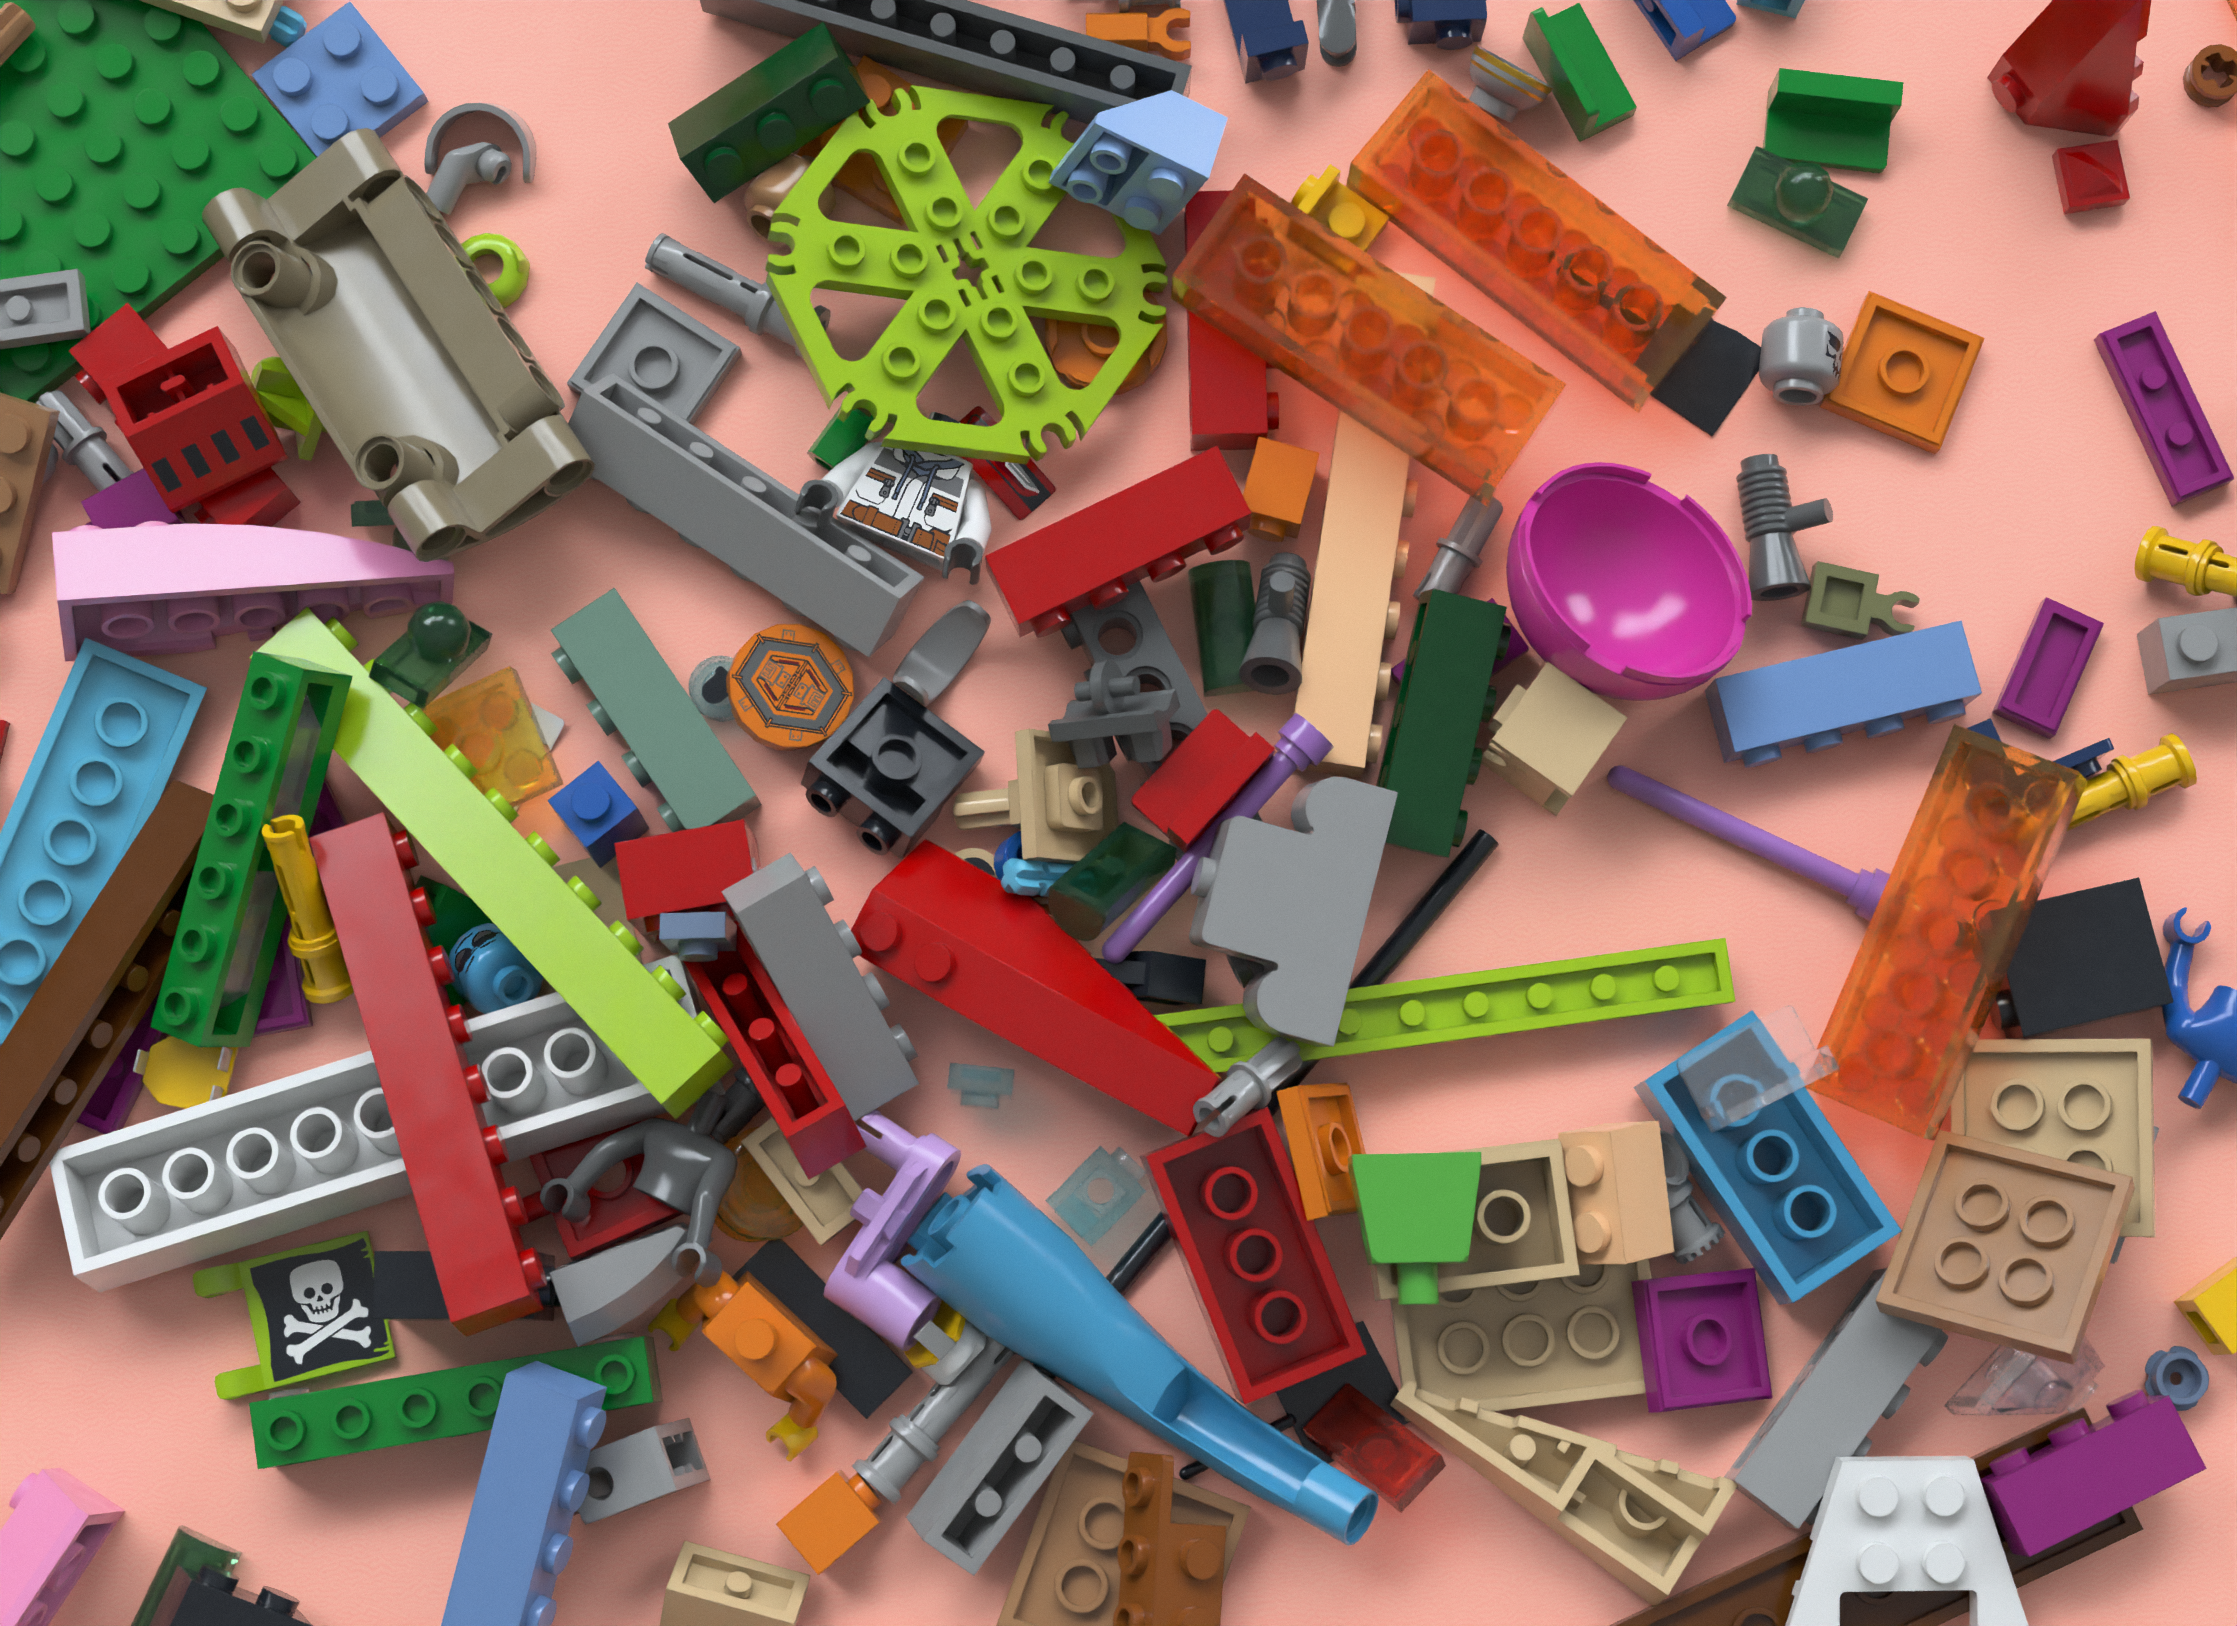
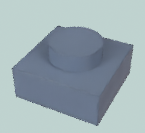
(698, 934)

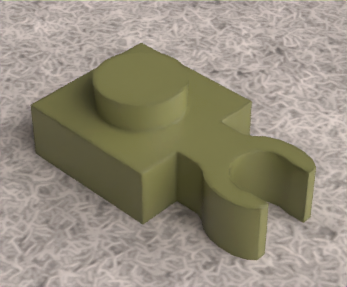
(1847, 602)

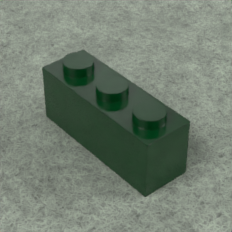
(768, 112)

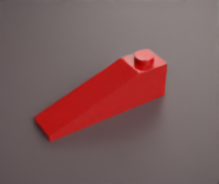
(2075, 66)

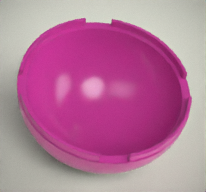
(1626, 583)

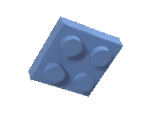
(339, 82)

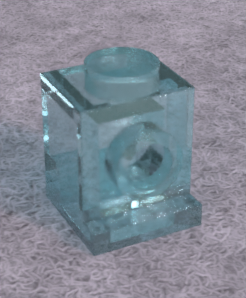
(1095, 1220)

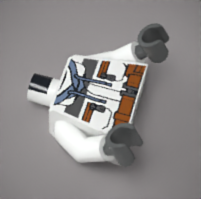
(908, 504)

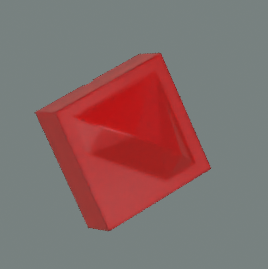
(2090, 176)

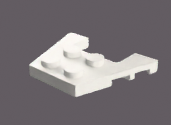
(1905, 1529)

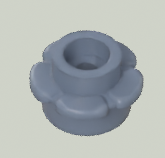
(2192, 1371)

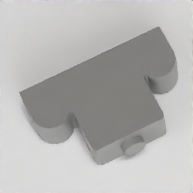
(1295, 903)

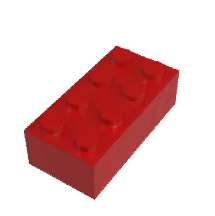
(1253, 1256)

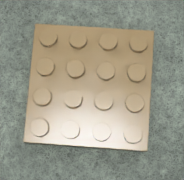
(1528, 1338)

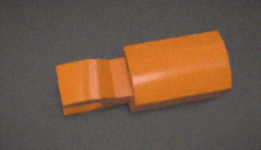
(1142, 33)

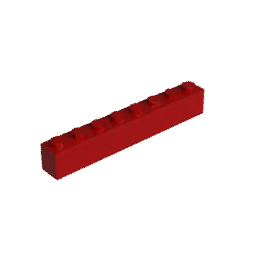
(427, 1076)

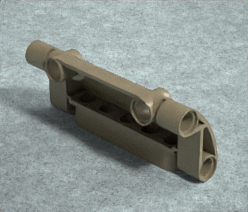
(401, 348)

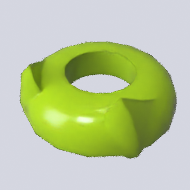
(515, 269)

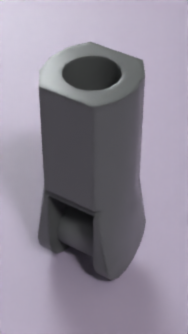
(1337, 31)

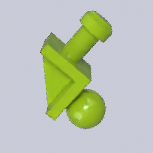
(287, 404)

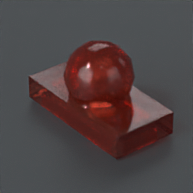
(1374, 1447)

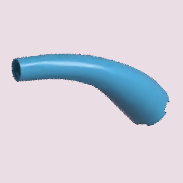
(1047, 1301)

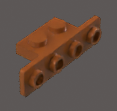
(1166, 1567)

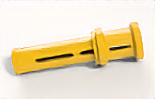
(2197, 566)
(2135, 779)
(313, 929)

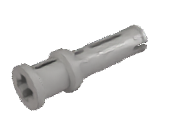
(723, 287)
(916, 1436)

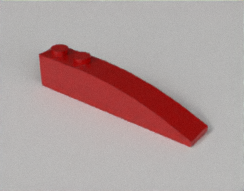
(1026, 980)

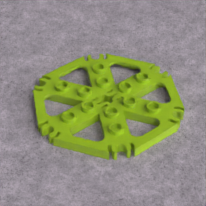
(940, 309)

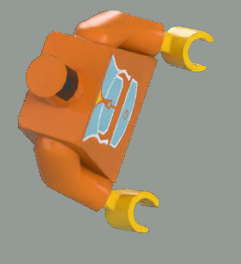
(765, 1343)

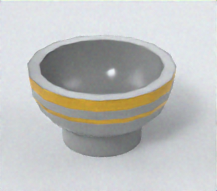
(1504, 86)

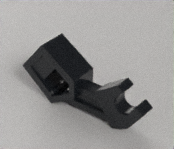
(1161, 977)

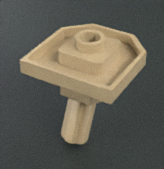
(1052, 802)

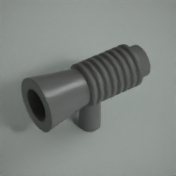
(1769, 527)
(1274, 654)

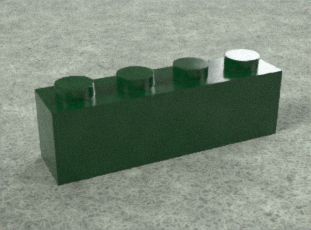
(1438, 718)

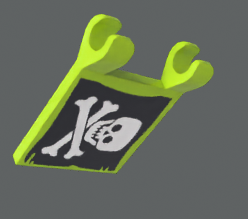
(305, 1313)

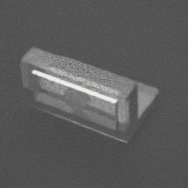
(1753, 1067)

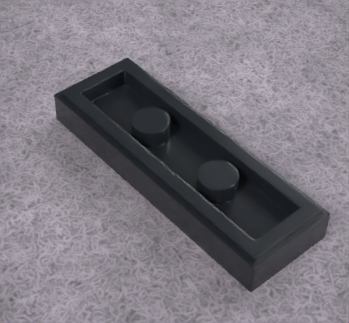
(865, 1365)

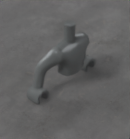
(679, 1169)

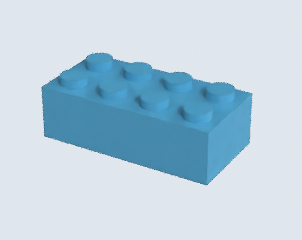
(1776, 1182)

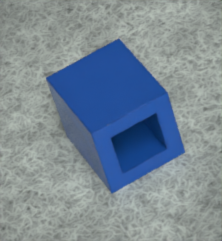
(598, 813)

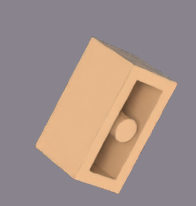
(1617, 1192)

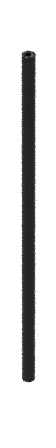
(1374, 973)

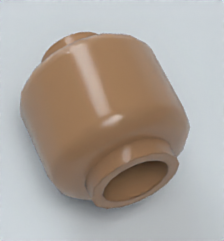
(772, 187)

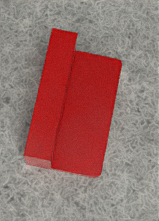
(1201, 778)

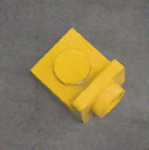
(1340, 209)

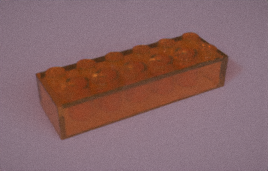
(1534, 240)
(1366, 339)
(1946, 930)

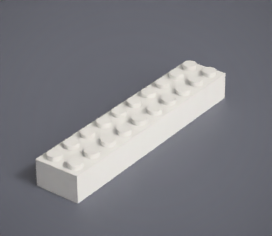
(325, 1144)

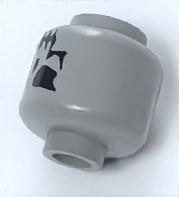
(1801, 357)

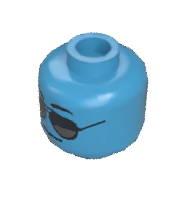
(492, 970)

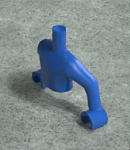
(2203, 1035)

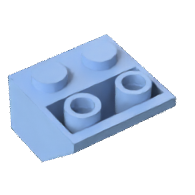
(1143, 159)

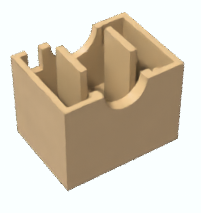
(1550, 737)

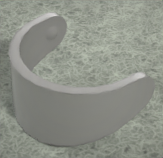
(511, 117)
(942, 652)

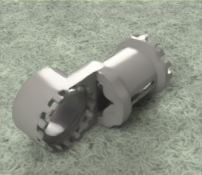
(1689, 1223)

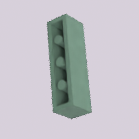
(653, 715)

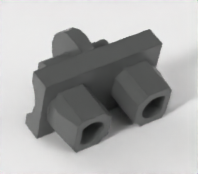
(1115, 707)

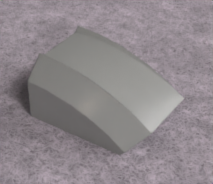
(617, 1282)

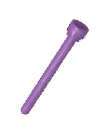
(1297, 748)
(1861, 888)

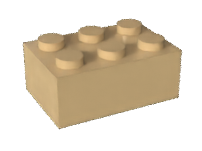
(1518, 1225)

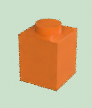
(1278, 489)
(832, 1519)

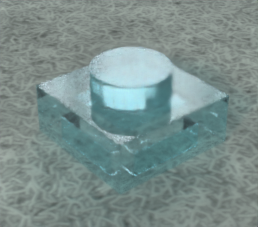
(981, 1085)

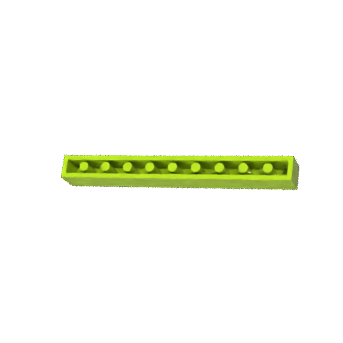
(514, 878)

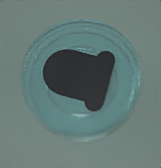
(709, 689)

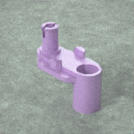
(865, 1277)

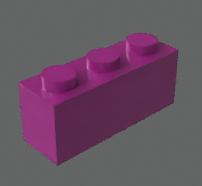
(2089, 1472)

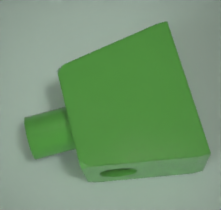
(1416, 1214)

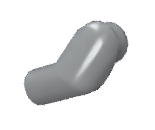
(464, 167)

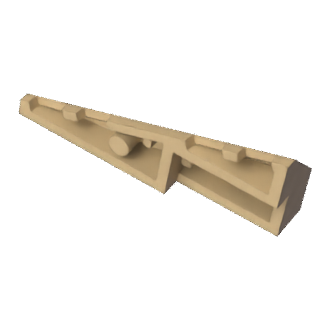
(1612, 1505)

